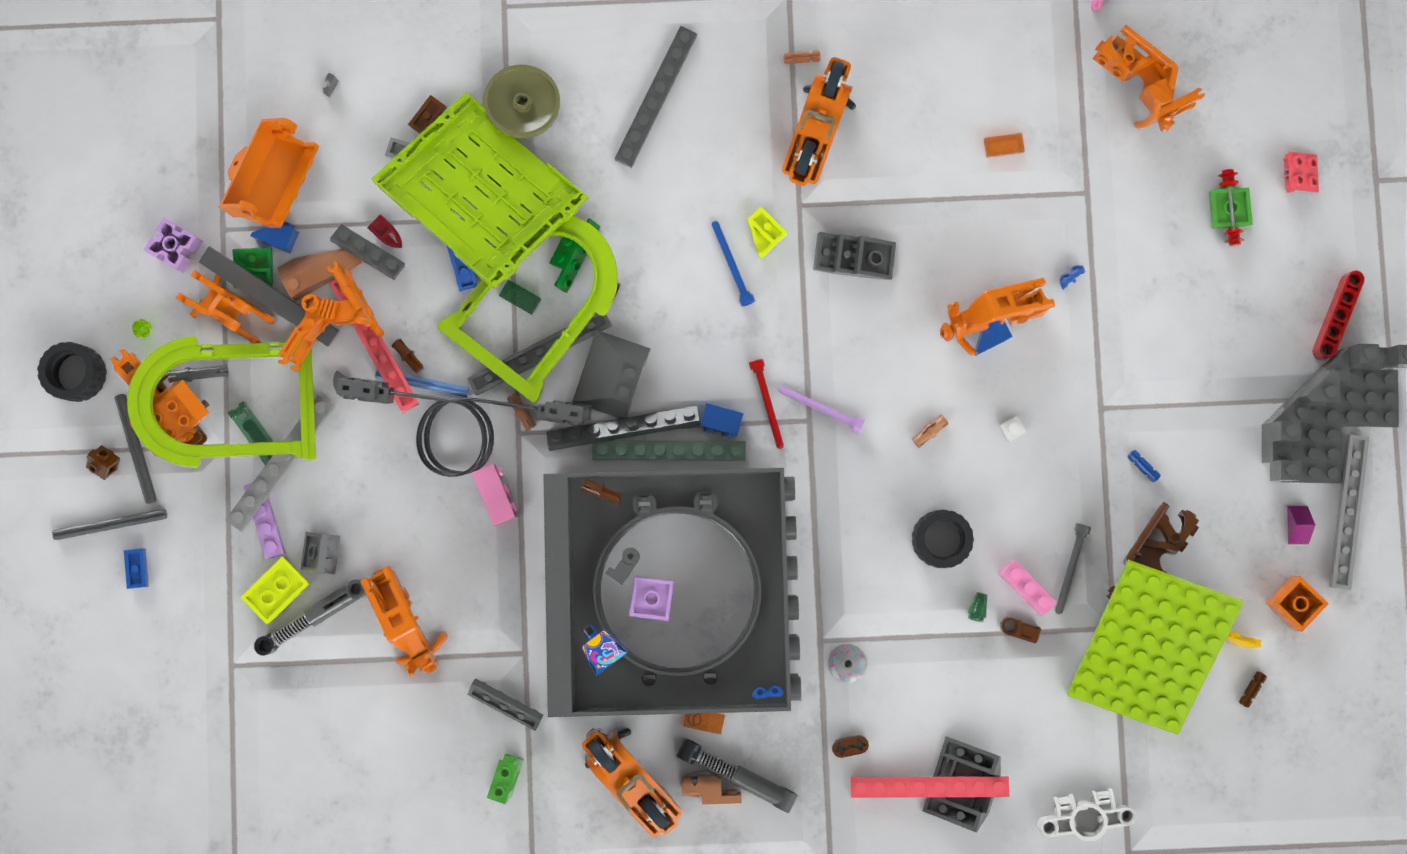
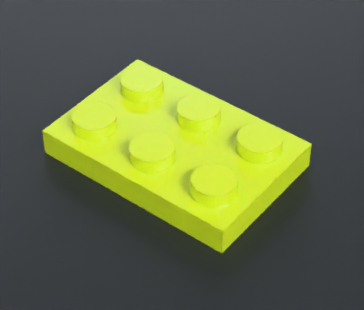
(275, 590)

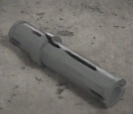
(197, 373)

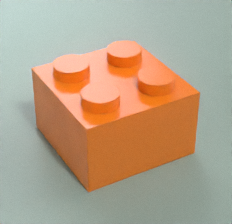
(1297, 603)

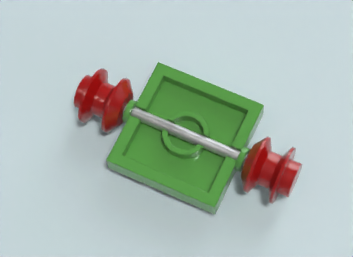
(1230, 207)

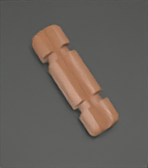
(802, 57)

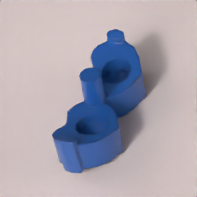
(1066, 278)
(772, 692)

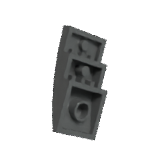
(854, 256)

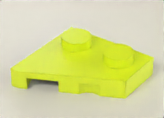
(765, 232)

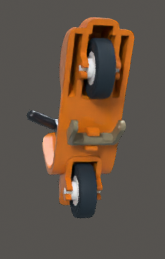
(818, 123)
(630, 782)

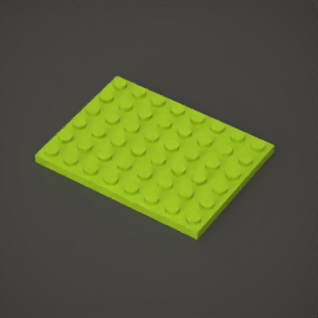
(1154, 647)

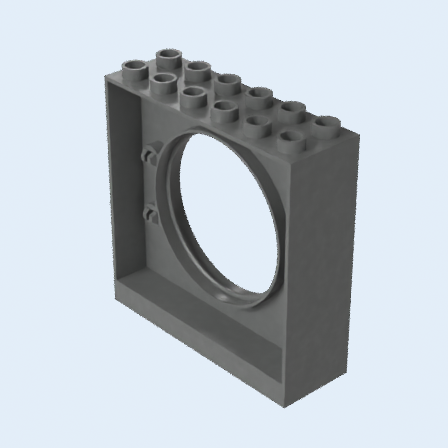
(577, 545)

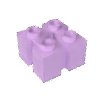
(162, 246)

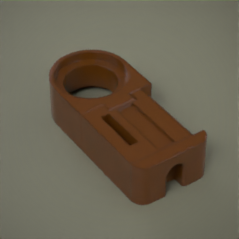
(1022, 630)

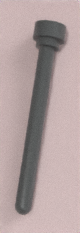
(1081, 532)

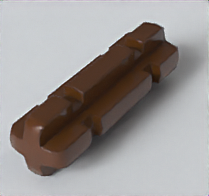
(1253, 689)

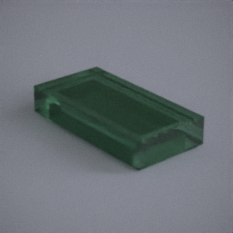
(520, 297)

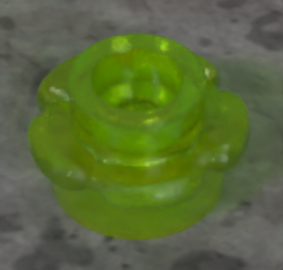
(141, 333)

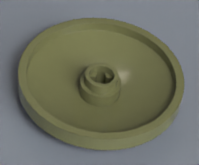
(522, 101)

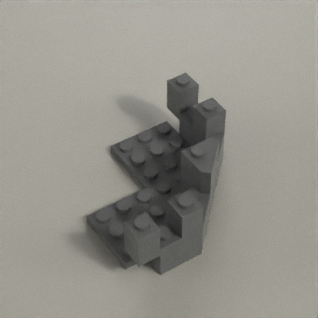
(1346, 391)

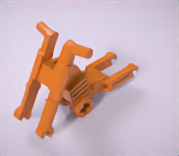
(223, 306)
(328, 311)

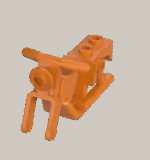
(1156, 71)
(996, 305)
(399, 623)

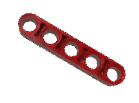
(1344, 308)

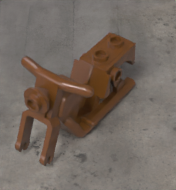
(1150, 551)

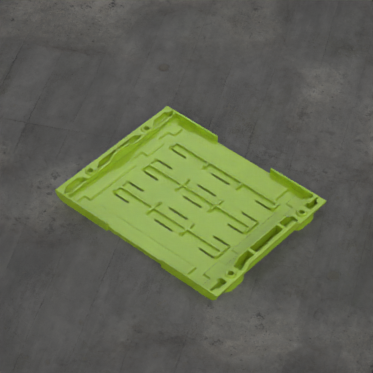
(467, 237)

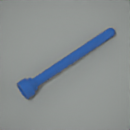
(745, 296)

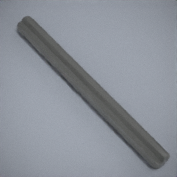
(136, 451)
(109, 524)

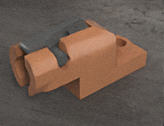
(709, 787)

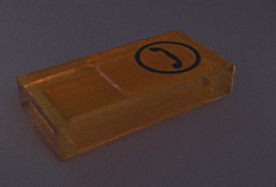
(705, 721)

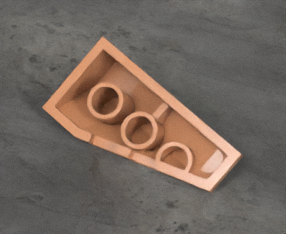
(310, 272)

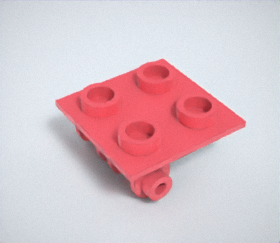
(1302, 172)

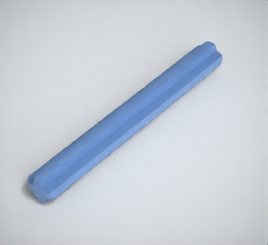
(432, 385)

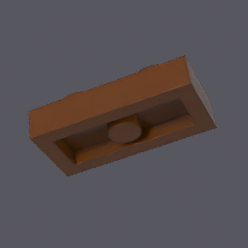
(427, 114)

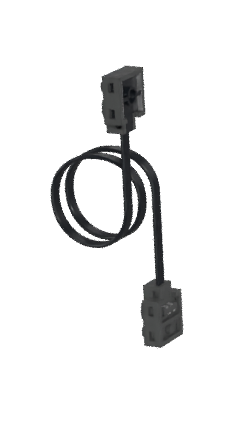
(380, 392)

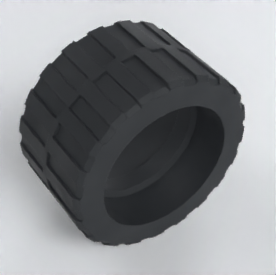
(50, 365)
(965, 545)

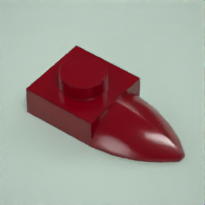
(385, 232)

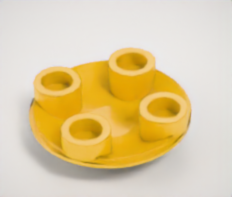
(1249, 643)

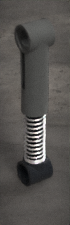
(312, 616)
(776, 795)

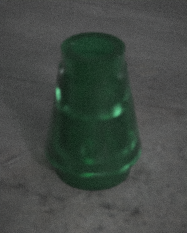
(978, 608)

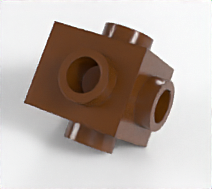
(102, 462)

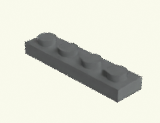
(367, 252)
(505, 704)

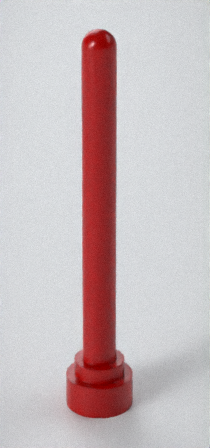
(758, 368)

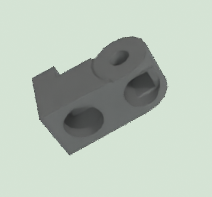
(629, 560)

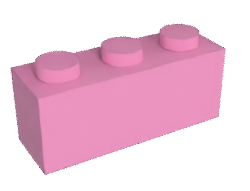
(495, 494)
(1027, 587)

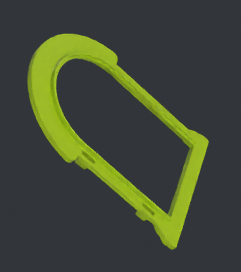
(598, 302)
(187, 349)

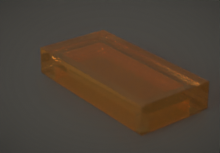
(1004, 145)

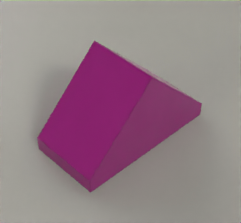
(1299, 524)

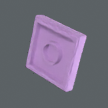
(651, 598)

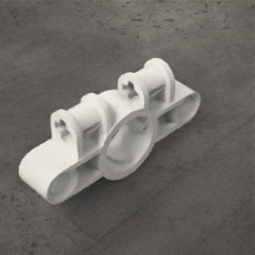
(1066, 809)

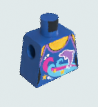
(601, 649)

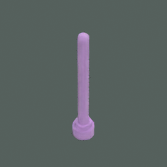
(855, 423)

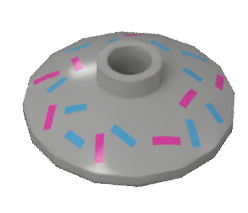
(840, 655)

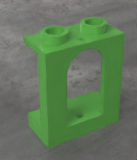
(505, 778)

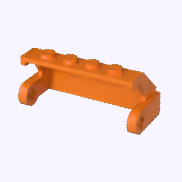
(268, 174)

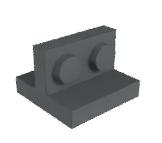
(320, 553)

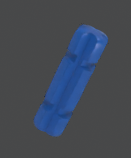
(1145, 467)

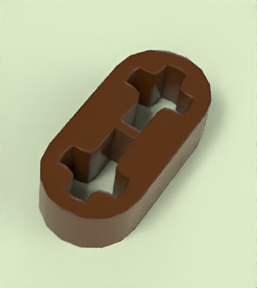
(851, 751)

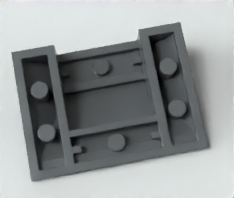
(611, 374)
(963, 760)

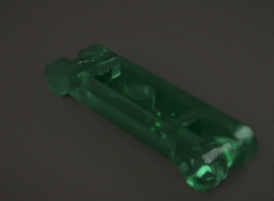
(250, 427)

